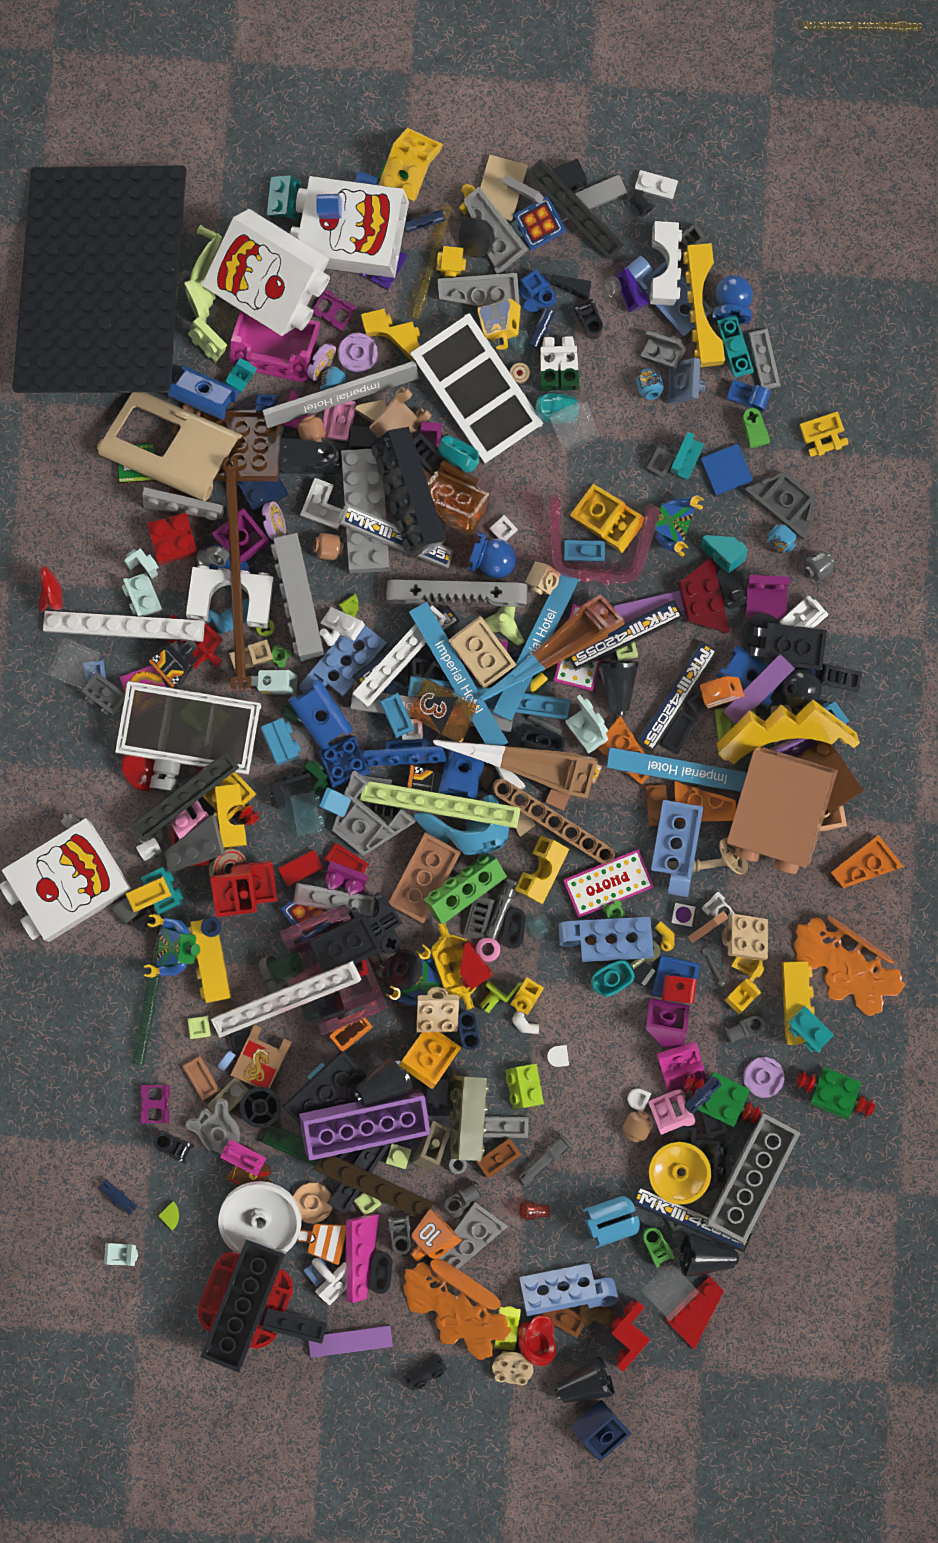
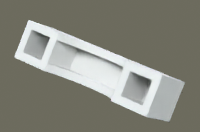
(665, 239)

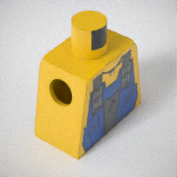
(500, 321)

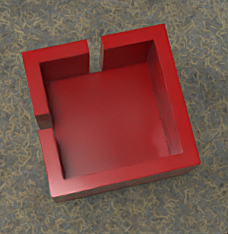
(172, 539)

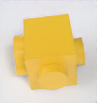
(451, 261)
(524, 999)

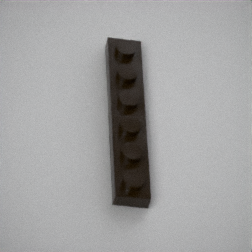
(374, 1186)

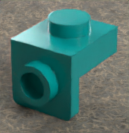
(240, 374)

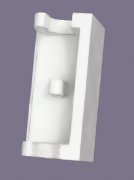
(805, 614)

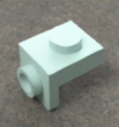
(120, 1254)

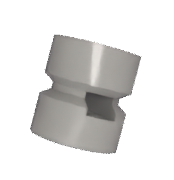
(167, 768)

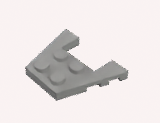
(361, 825)

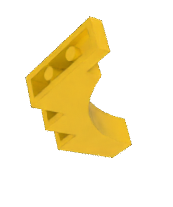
(810, 723)

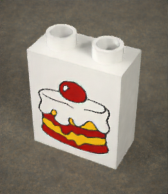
(366, 235)
(267, 273)
(64, 882)

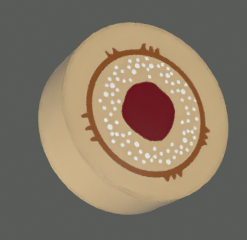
(520, 372)

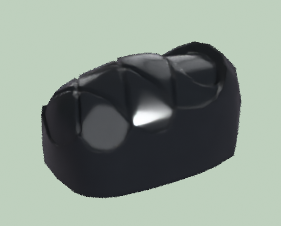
(542, 739)

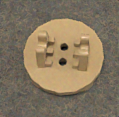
(512, 1368)

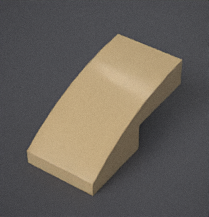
(255, 654)

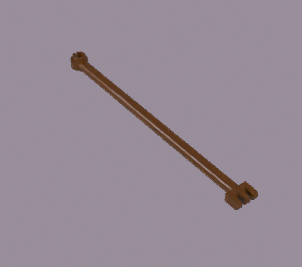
(235, 578)

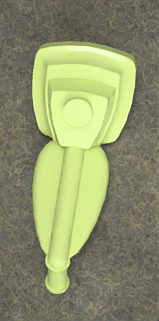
(198, 296)

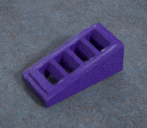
(631, 292)

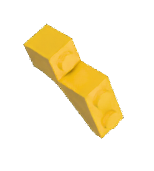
(403, 336)

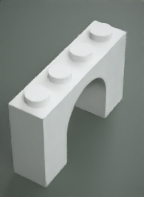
(206, 581)

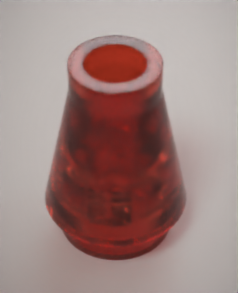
(532, 1210)

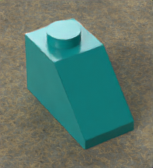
(725, 551)

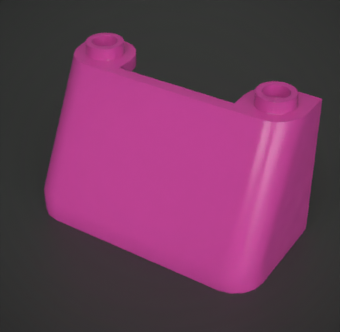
(270, 352)

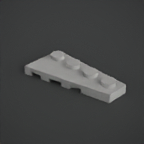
(507, 244)
(479, 289)
(175, 503)
(475, 1231)

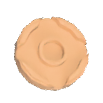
(316, 1198)

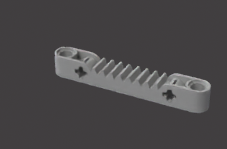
(510, 593)

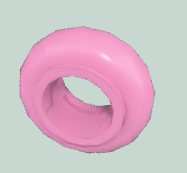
(494, 943)

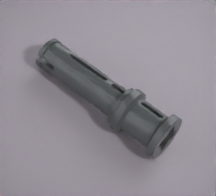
(505, 899)
(553, 1153)

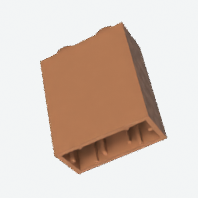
(781, 809)

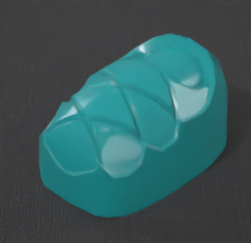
(552, 403)
(459, 453)
(612, 978)

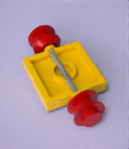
(246, 793)

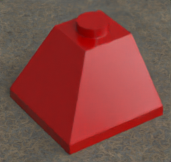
(473, 968)

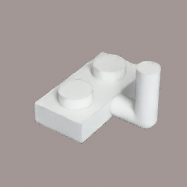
(340, 624)
(334, 1284)

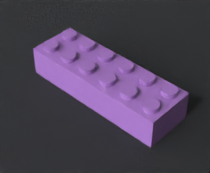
(360, 1127)

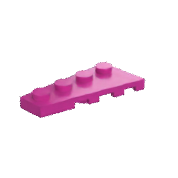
(360, 1246)

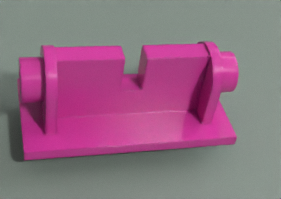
(243, 1157)

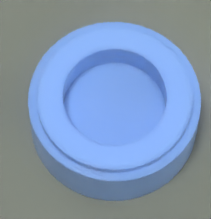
(226, 1061)

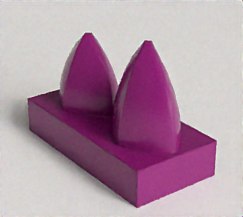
(342, 876)

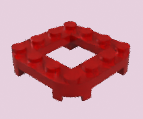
(216, 1289)

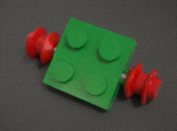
(835, 1093)
(726, 1101)

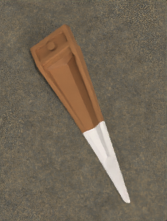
(555, 769)

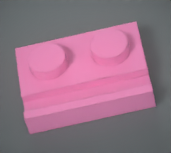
(339, 420)

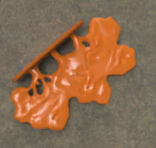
(848, 970)
(455, 1313)

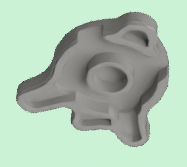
(215, 1128)

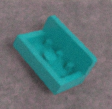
(283, 197)

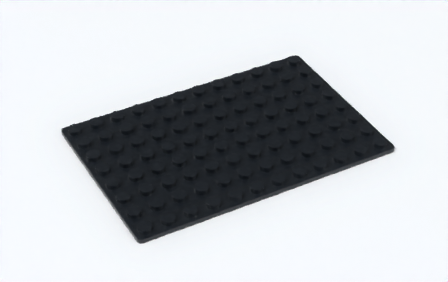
(100, 279)

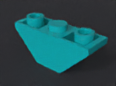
(734, 347)

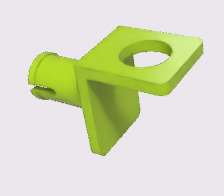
(496, 995)

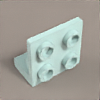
(588, 726)

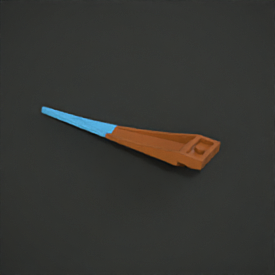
(582, 630)

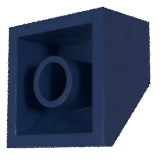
(262, 492)
(600, 1430)

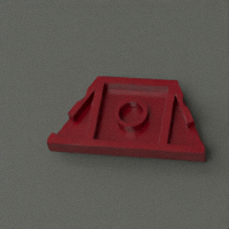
(703, 598)

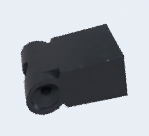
(308, 457)

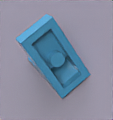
(335, 802)

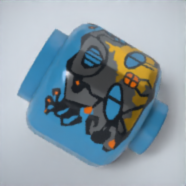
(331, 378)
(649, 384)
(781, 539)

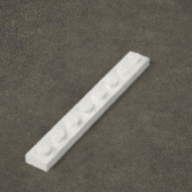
(123, 626)
(286, 999)

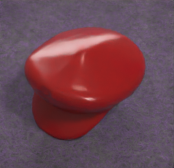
(51, 591)
(138, 771)
(537, 1340)

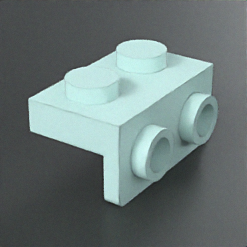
(138, 557)

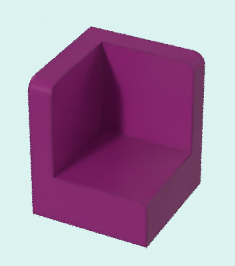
(432, 433)

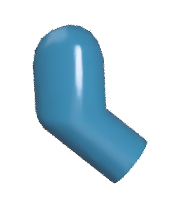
(218, 621)

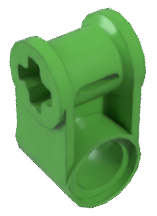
(756, 431)
(657, 1247)

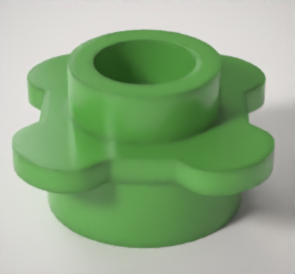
(277, 649)
(614, 906)

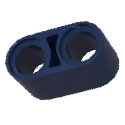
(468, 1030)

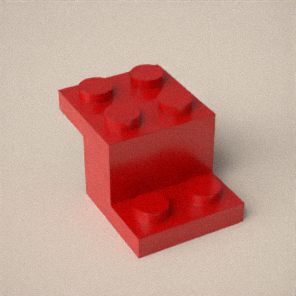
(244, 888)
(628, 1334)

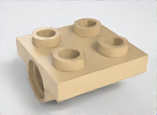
(746, 937)
(437, 1011)

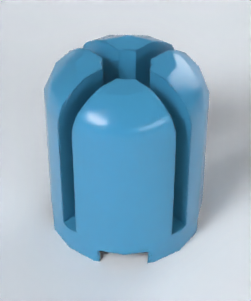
(607, 1211)

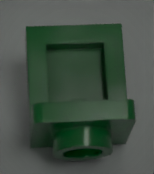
(317, 771)

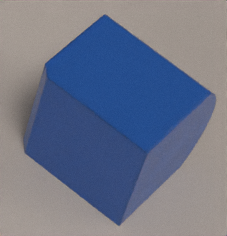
(329, 206)

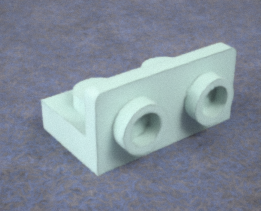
(142, 595)

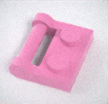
(183, 822)
(664, 1112)

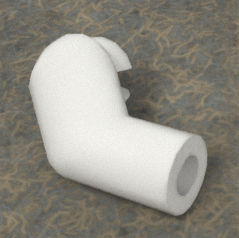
(522, 1024)

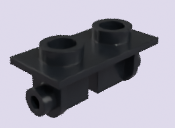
(433, 1369)

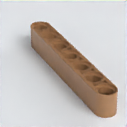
(562, 825)

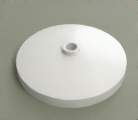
(242, 1213)

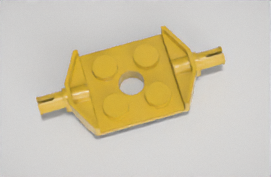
(450, 950)

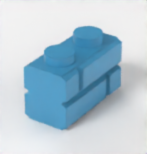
(280, 742)

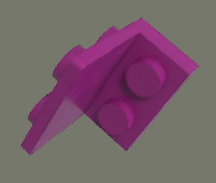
(767, 595)

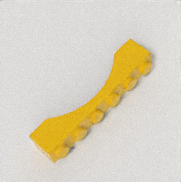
(708, 345)

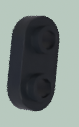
(514, 928)
(381, 1272)

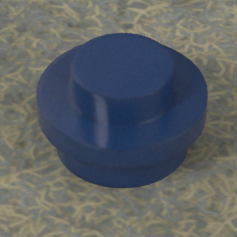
(210, 926)

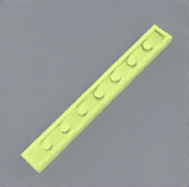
(441, 804)

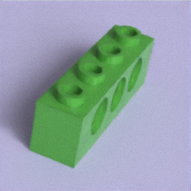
(475, 887)

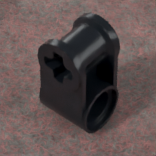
(588, 315)
(174, 1147)

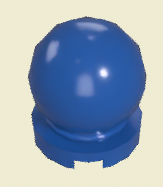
(733, 298)
(493, 557)

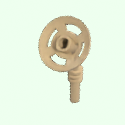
(727, 859)

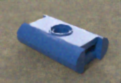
(203, 393)
(740, 666)
(322, 729)
(461, 783)

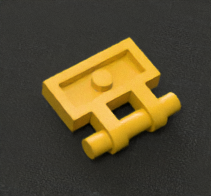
(822, 428)

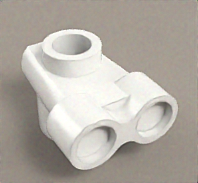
(716, 906)

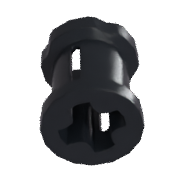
(642, 203)
(143, 919)

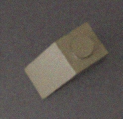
(432, 1147)

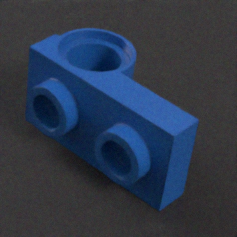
(748, 395)

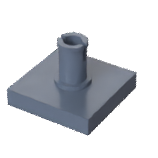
(685, 382)

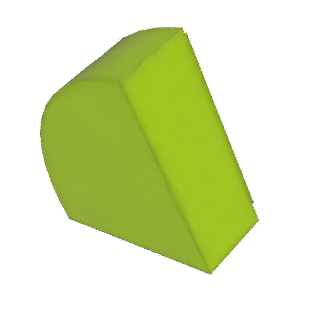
(350, 606)
(170, 1215)

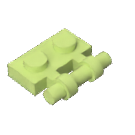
(207, 340)

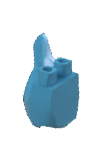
(477, 838)

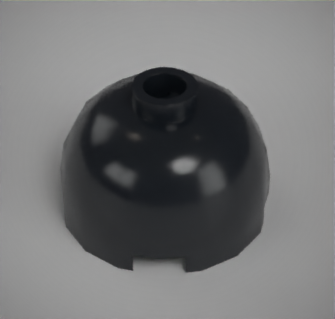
(800, 688)
(257, 1116)

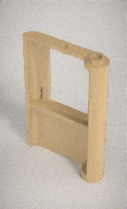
(192, 456)

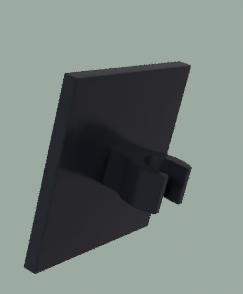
(323, 1008)

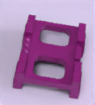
(336, 305)
(161, 1104)

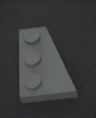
(196, 847)

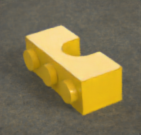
(226, 798)
(551, 857)

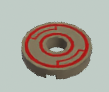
(231, 856)

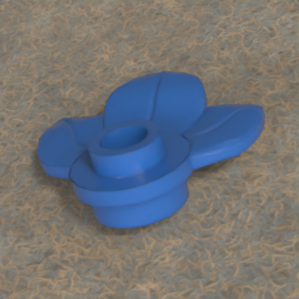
(536, 303)

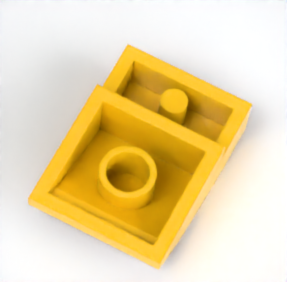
(607, 518)

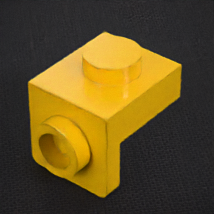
(751, 967)
(742, 995)

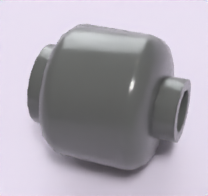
(818, 565)

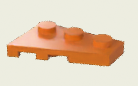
(622, 738)
(715, 807)
(868, 862)

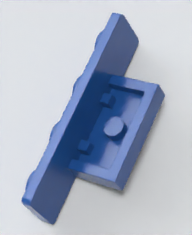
(405, 753)

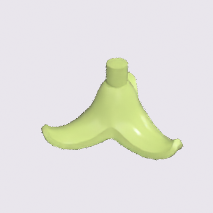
(504, 623)

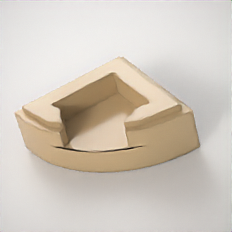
(524, 824)

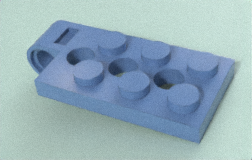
(644, 275)
(344, 648)
(681, 876)
(574, 933)
(598, 1292)

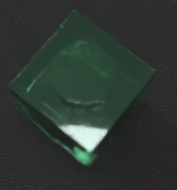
(287, 967)

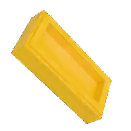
(148, 894)

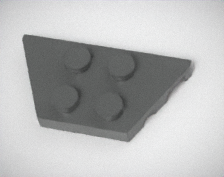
(786, 501)

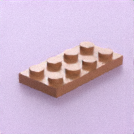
(424, 874)

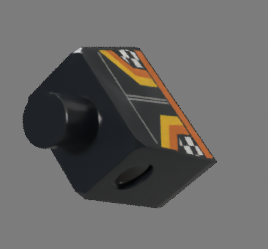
(175, 662)
(423, 779)

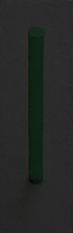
(148, 1005)

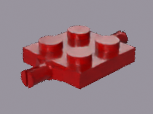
(205, 649)

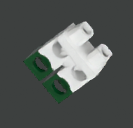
(558, 358)

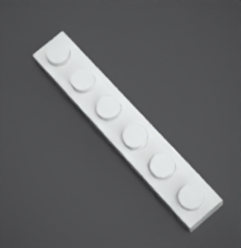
(393, 663)

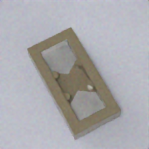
(231, 1093)

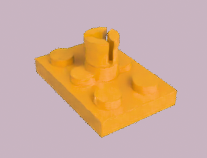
(430, 1057)

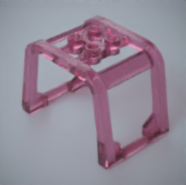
(604, 576)
(375, 998)

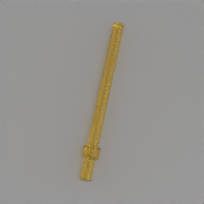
(901, 26)
(421, 298)

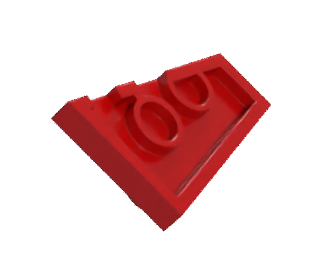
(696, 1314)

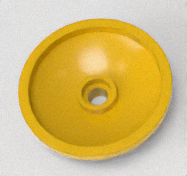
(669, 1183)

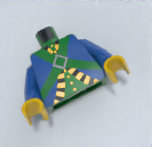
(674, 523)
(175, 948)
(428, 980)

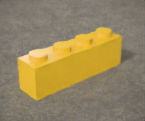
(211, 966)
(795, 993)

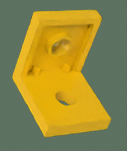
(412, 154)

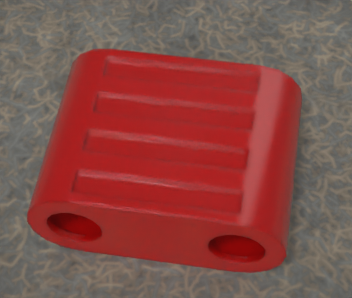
(679, 989)

